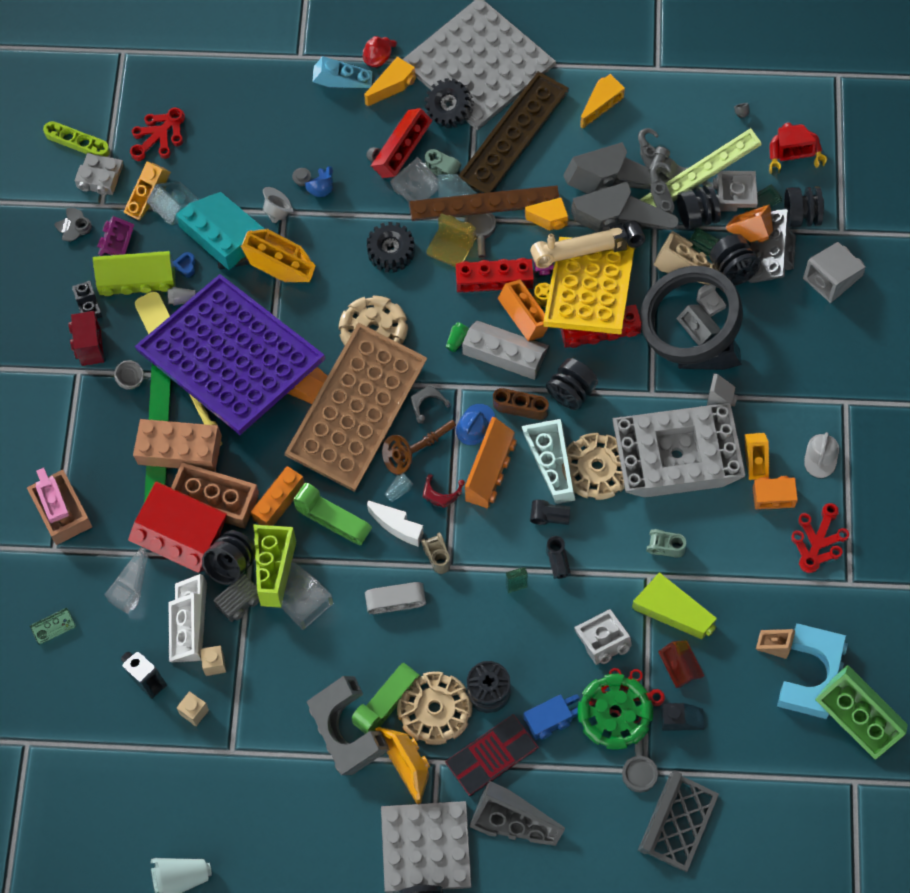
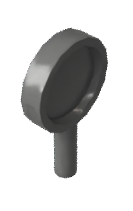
(485, 227)
(639, 771)

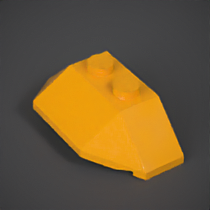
(277, 256)
(407, 761)

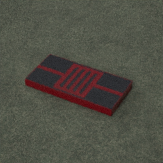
(491, 755)

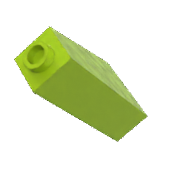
(674, 607)

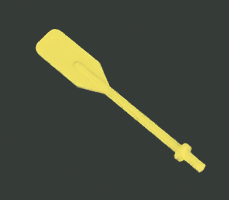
(153, 314)

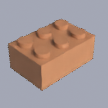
(69, 526)

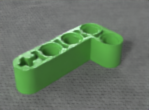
(330, 515)
(385, 700)

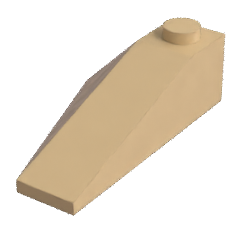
(678, 253)

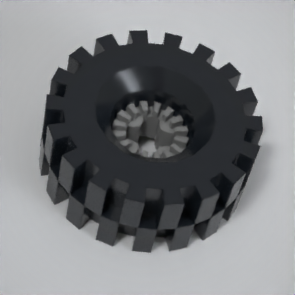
(445, 93)
(387, 237)

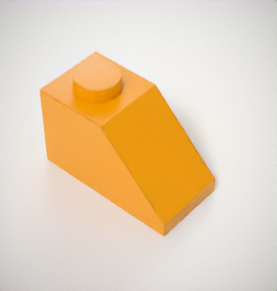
(548, 214)
(757, 455)

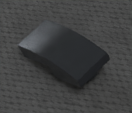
(86, 298)

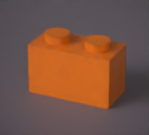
(774, 493)

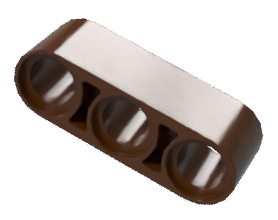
(513, 397)

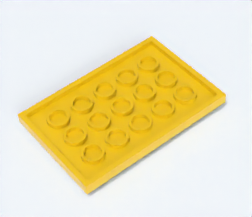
(590, 291)

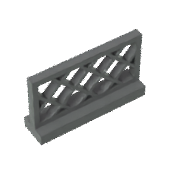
(660, 816)

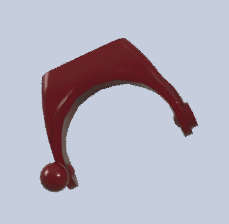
(440, 499)

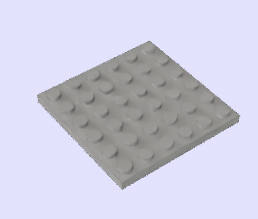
(483, 55)

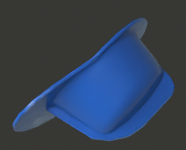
(474, 424)

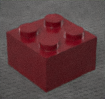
(86, 338)

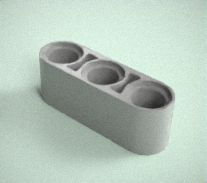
(395, 598)

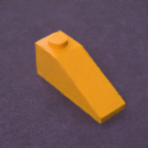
(392, 81)
(604, 96)

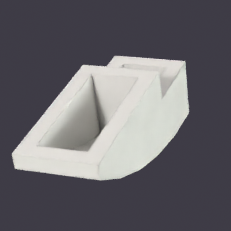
(396, 523)

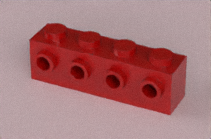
(401, 143)
(492, 274)
(631, 328)

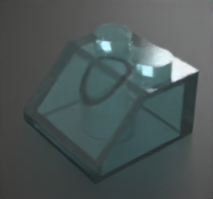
(169, 199)

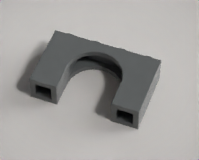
(326, 710)

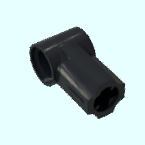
(544, 512)
(558, 559)

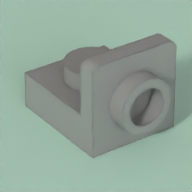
(710, 300)

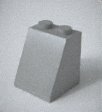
(833, 271)

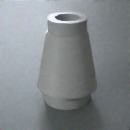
(179, 295)

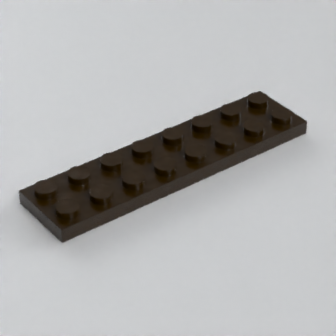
(513, 133)

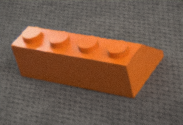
(489, 464)

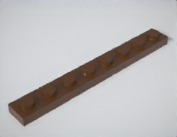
(481, 203)

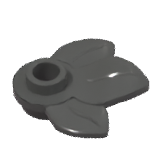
(72, 225)

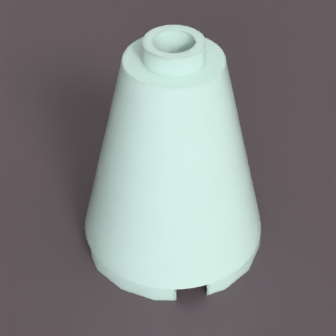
(179, 874)

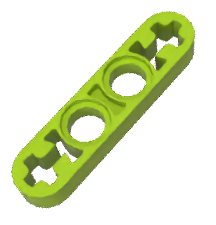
(78, 137)

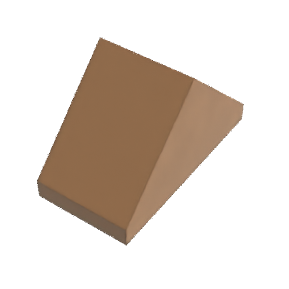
(776, 642)

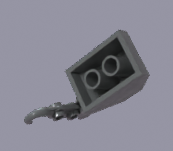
(610, 167)
(616, 206)

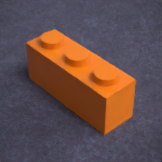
(523, 309)
(277, 497)

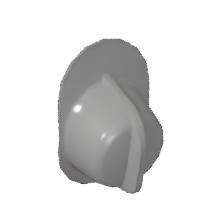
(276, 204)
(821, 455)

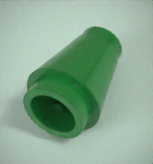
(456, 336)

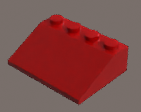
(177, 526)

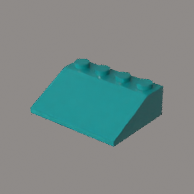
(217, 227)

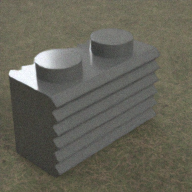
(237, 598)

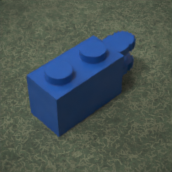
(550, 716)

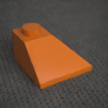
(752, 225)

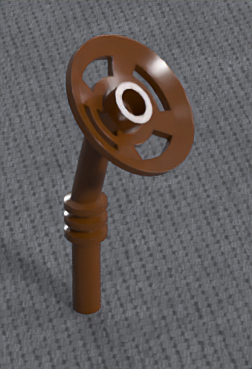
(406, 453)

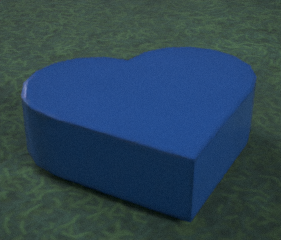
(185, 264)

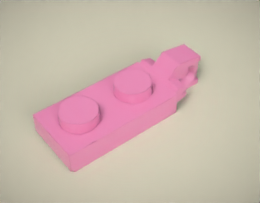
(51, 497)

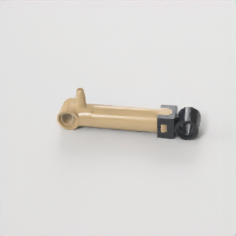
(615, 238)

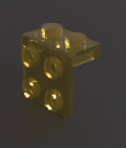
(452, 240)

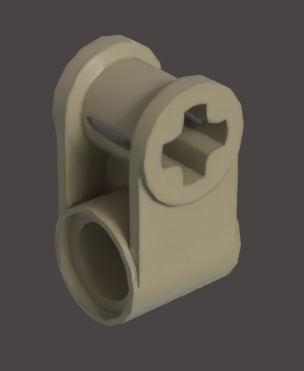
(435, 550)

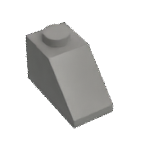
(721, 392)

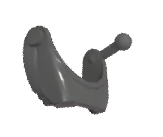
(423, 394)

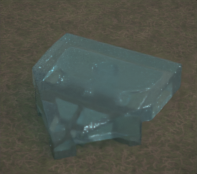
(453, 185)

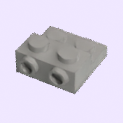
(99, 174)
(736, 189)
(603, 637)

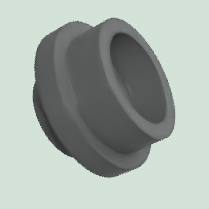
(301, 176)

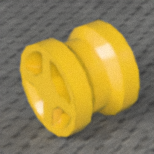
(541, 290)

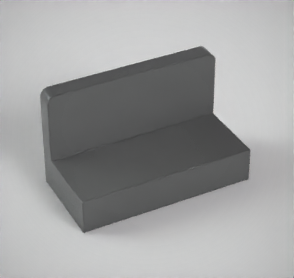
(698, 324)

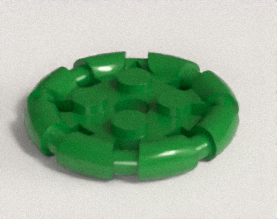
(624, 702)

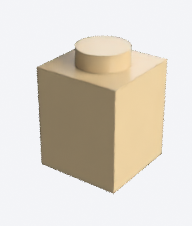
(213, 660)
(192, 708)

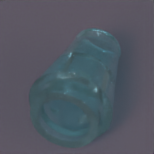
(398, 487)

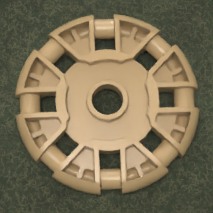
(374, 316)
(593, 476)
(438, 719)

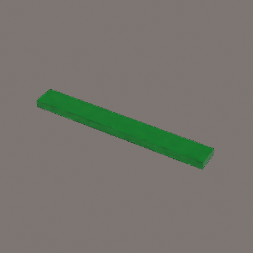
(158, 410)

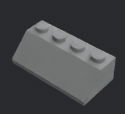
(504, 349)

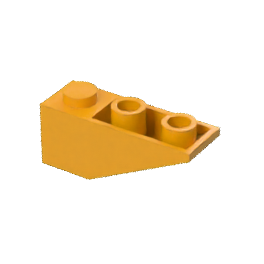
(150, 176)

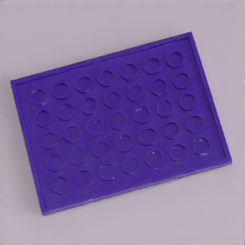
(230, 353)

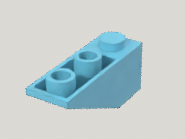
(340, 74)

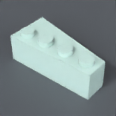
(550, 452)

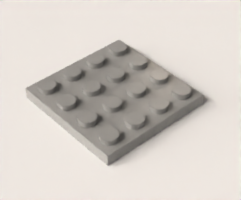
(425, 846)

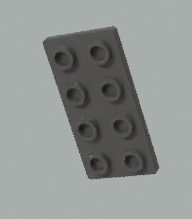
(777, 251)

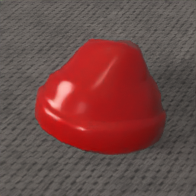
(377, 51)

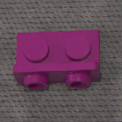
(116, 237)

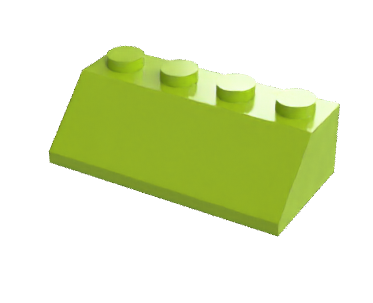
(134, 273)

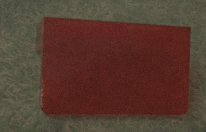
(680, 663)

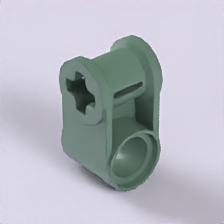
(442, 163)
(665, 543)

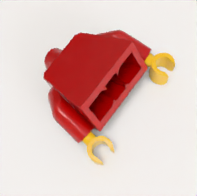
(794, 143)

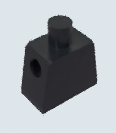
(143, 673)

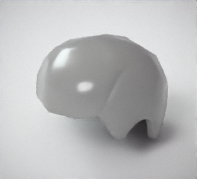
(128, 374)

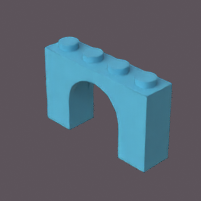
(829, 649)

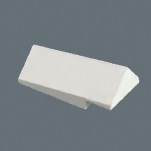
(187, 620)

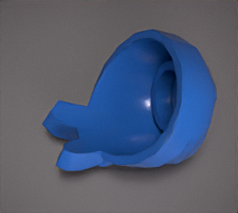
(321, 185)

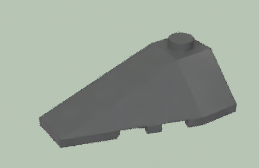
(510, 815)

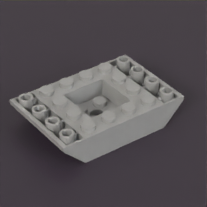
(701, 434)

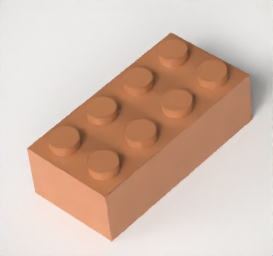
(177, 442)
(219, 491)

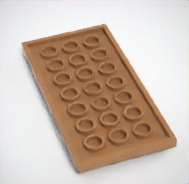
(355, 407)

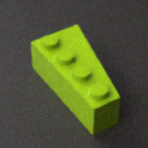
(273, 561)

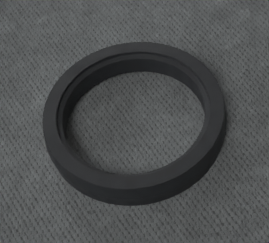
(715, 345)

